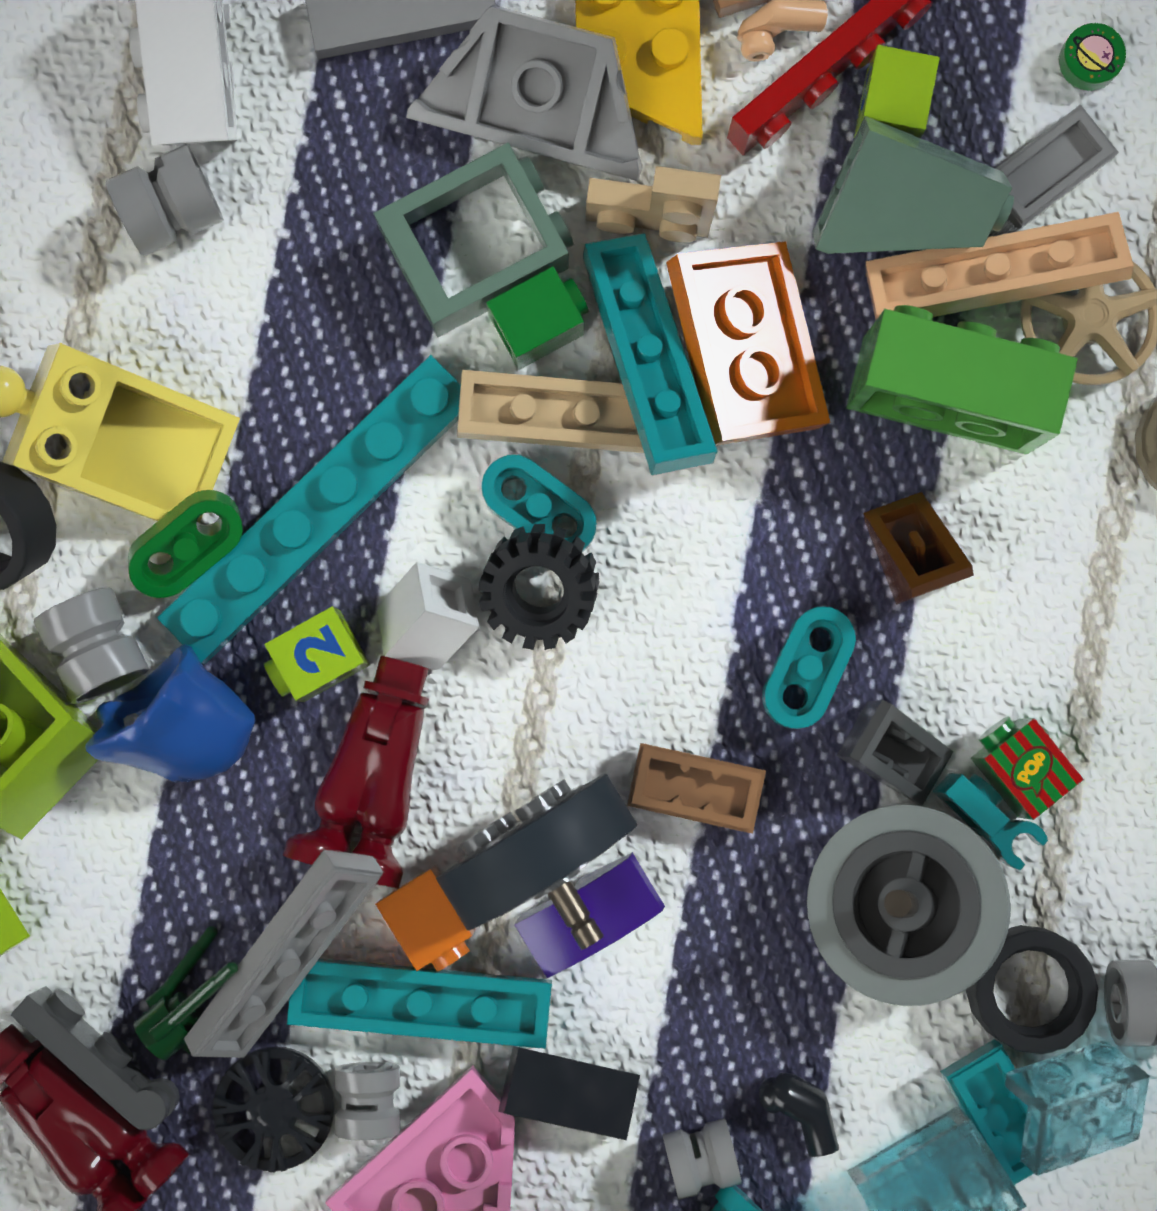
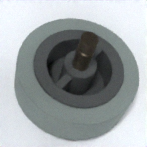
(908, 905)

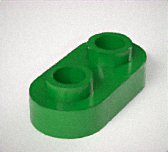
(190, 544)

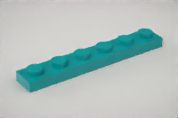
(315, 511)

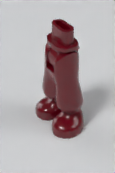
(371, 772)
(79, 1129)

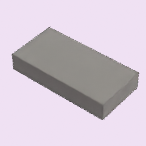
(1055, 164)

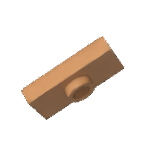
(696, 788)

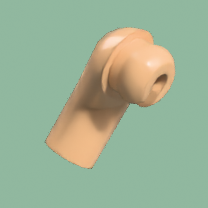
(774, 18)

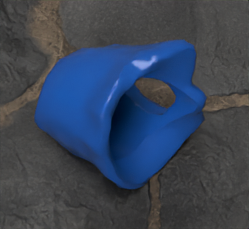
(185, 727)

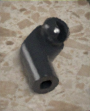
(805, 1104)

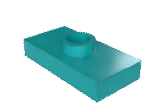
(995, 1111)

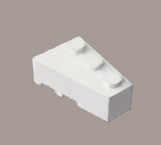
(184, 71)

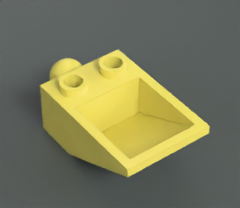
(124, 438)

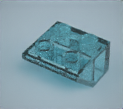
(937, 1170)

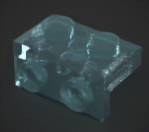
(1078, 1105)

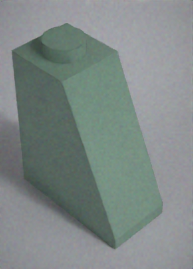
(909, 196)

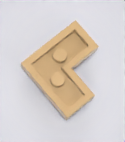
(676, 205)

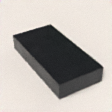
(569, 1093)

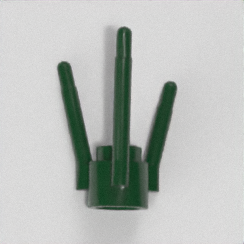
(173, 1016)

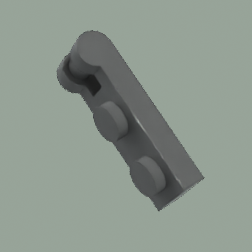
(96, 1058)

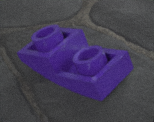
(618, 901)

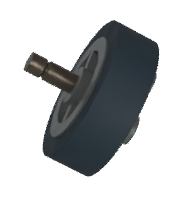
(539, 856)

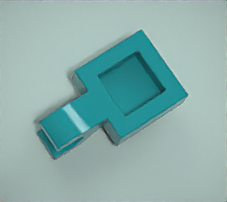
(977, 806)

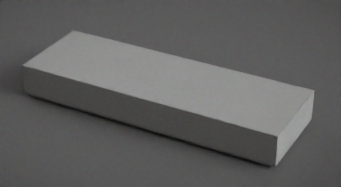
(362, 25)

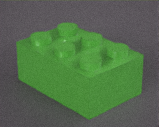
(962, 380)

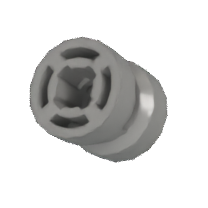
(367, 1100)
(702, 1158)

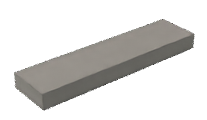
(284, 954)

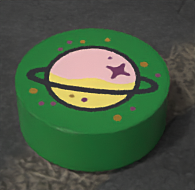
(1092, 56)

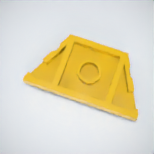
(657, 57)

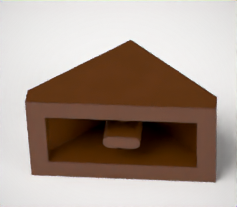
(915, 548)

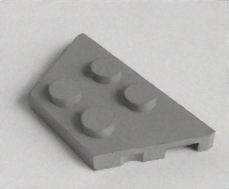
(539, 90)

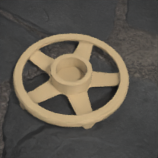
(1093, 318)

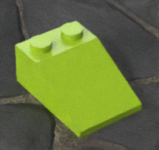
(39, 743)

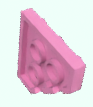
(443, 1160)

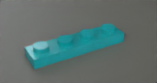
(649, 354)
(423, 1003)

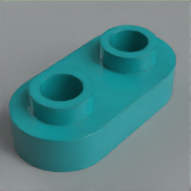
(543, 501)
(809, 669)

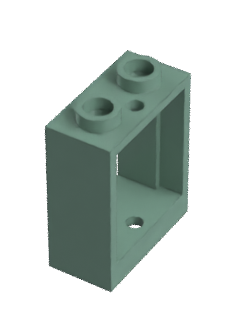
(394, 221)

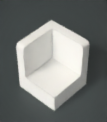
(427, 616)

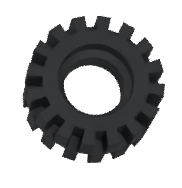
(525, 619)

